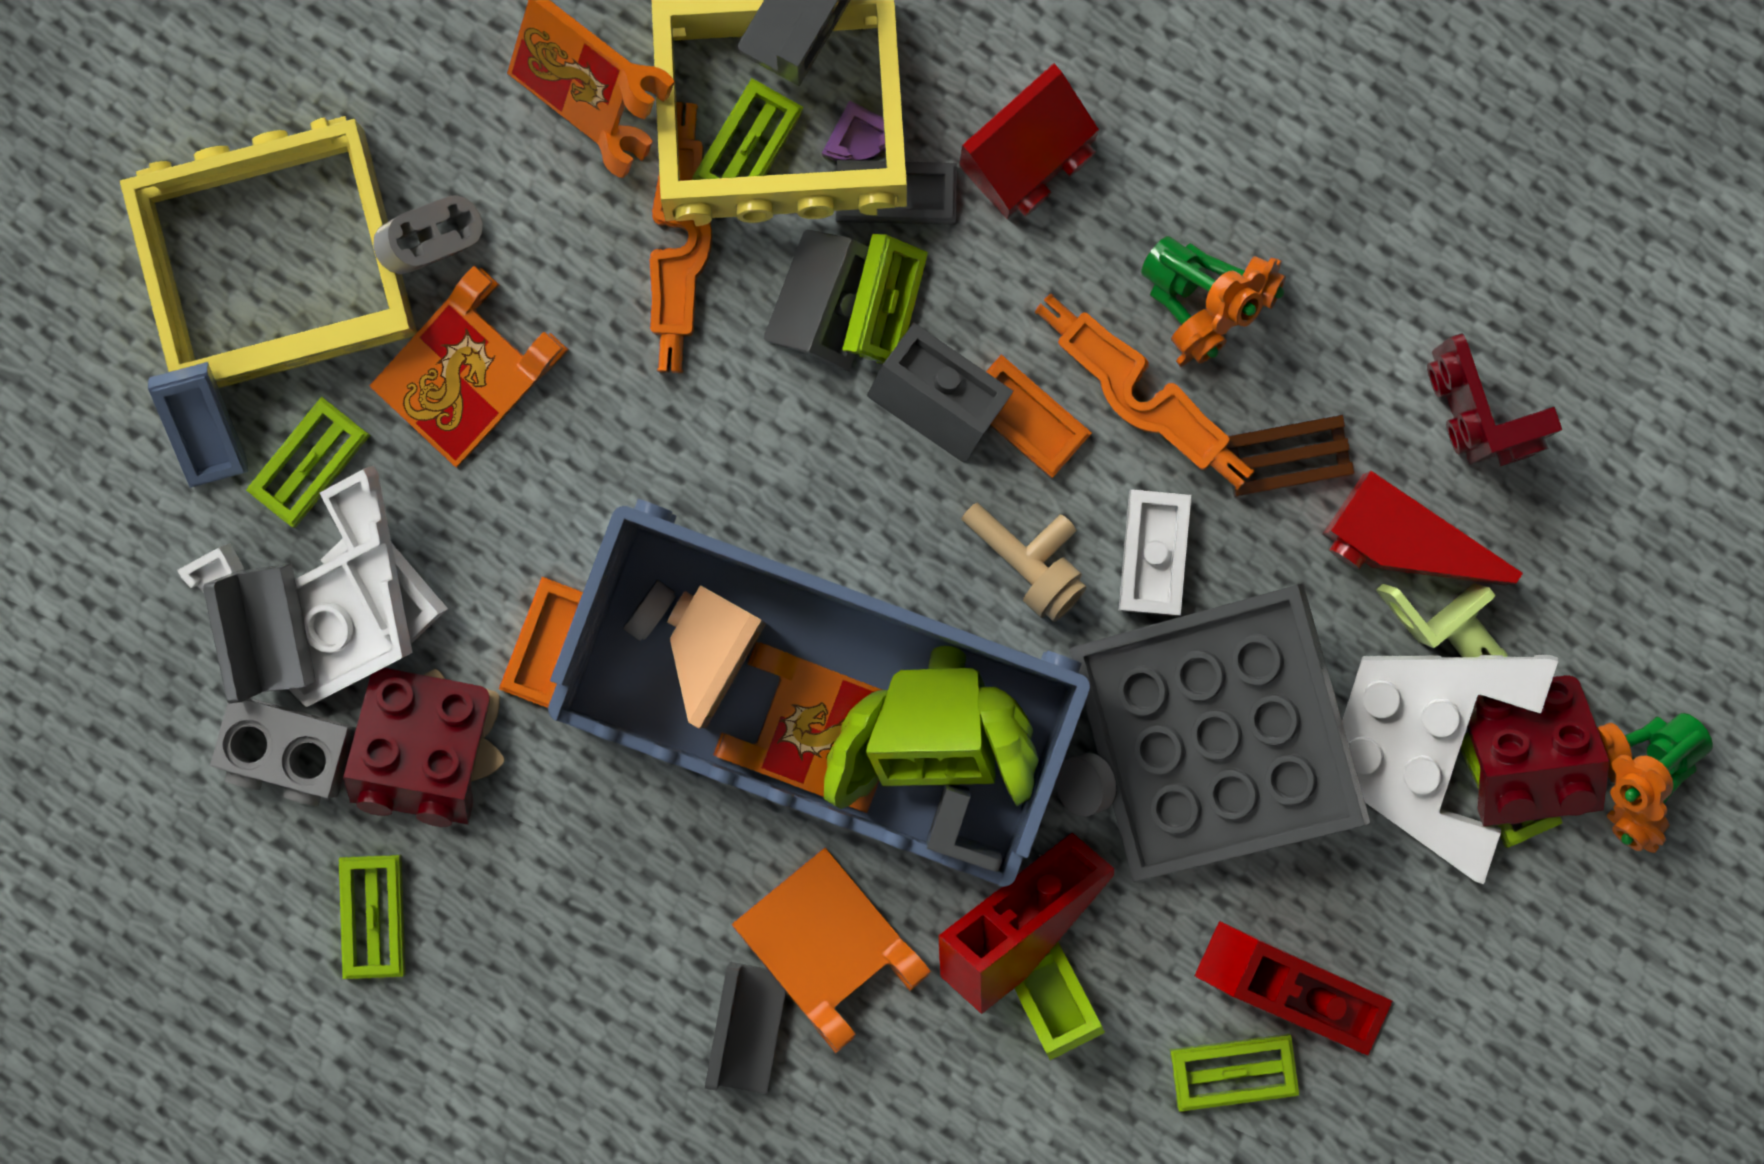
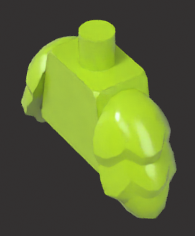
(932, 731)

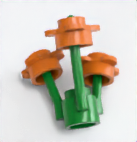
(1230, 301)
(1650, 780)

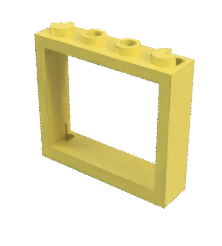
(221, 166)
(760, 197)

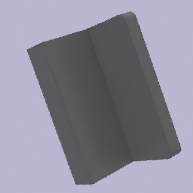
(790, 35)
(819, 298)
(938, 392)
(259, 632)
(945, 827)
(746, 1029)

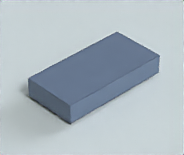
(198, 424)

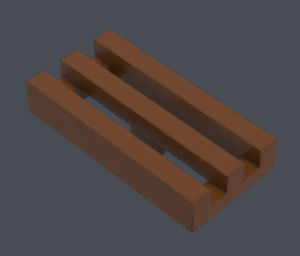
(1338, 446)

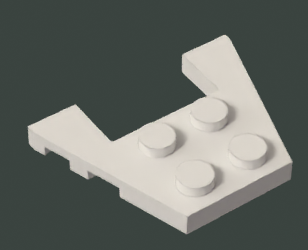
(347, 604)
(1407, 733)

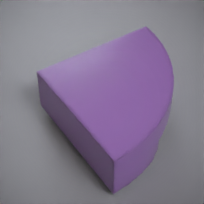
(856, 135)

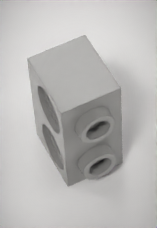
(286, 736)

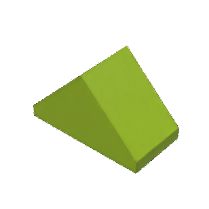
(1058, 1005)

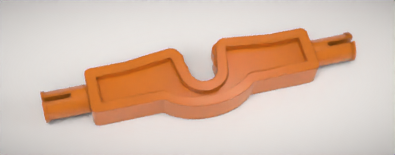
(677, 269)
(1166, 414)

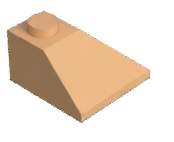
(709, 649)

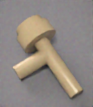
(1052, 588)

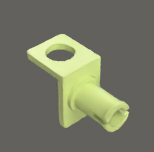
(1455, 622)

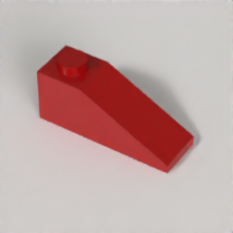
(1399, 534)
(1020, 923)
(1292, 988)

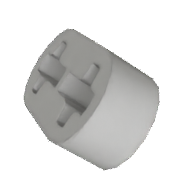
(424, 223)

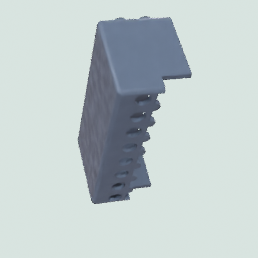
(634, 695)

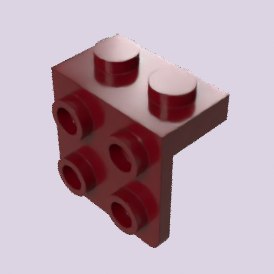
(1472, 425)
(416, 747)
(1538, 761)

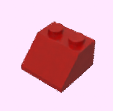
(1030, 144)

